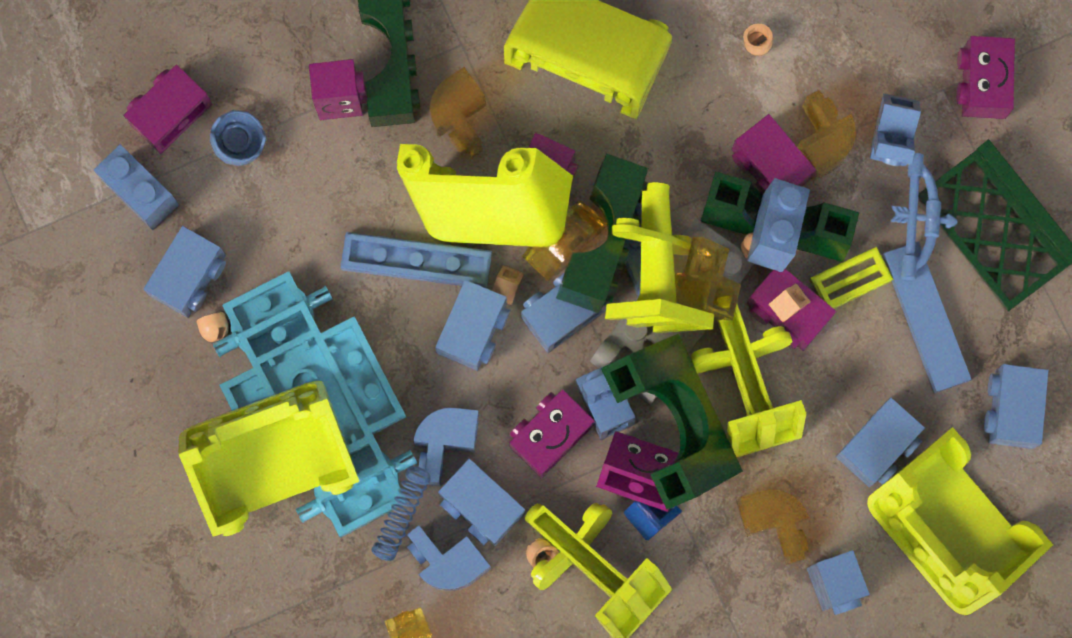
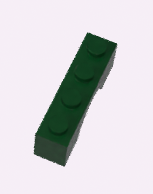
(390, 92)
(735, 206)
(590, 274)

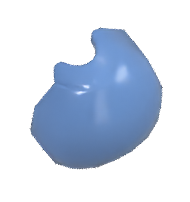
(237, 138)

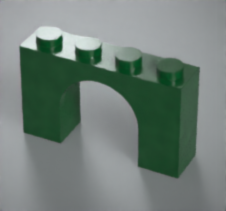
(704, 448)

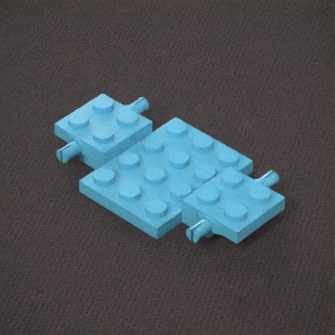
(287, 350)

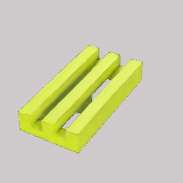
(880, 265)

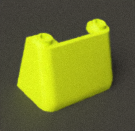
(591, 47)
(515, 208)
(265, 455)
(954, 528)

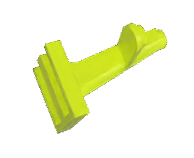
(657, 296)
(764, 424)
(629, 599)

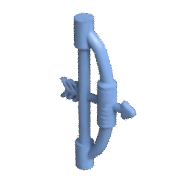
(909, 215)

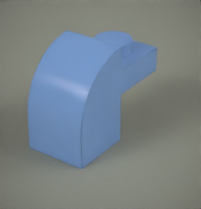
(895, 130)
(602, 406)
(444, 430)
(450, 571)

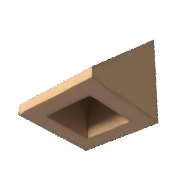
(508, 282)
(789, 302)

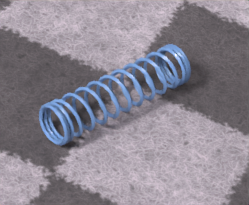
(385, 547)

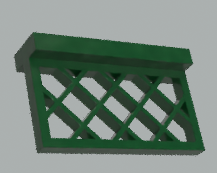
(1025, 206)

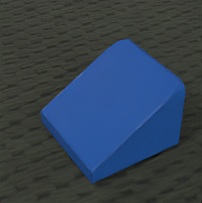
(649, 519)

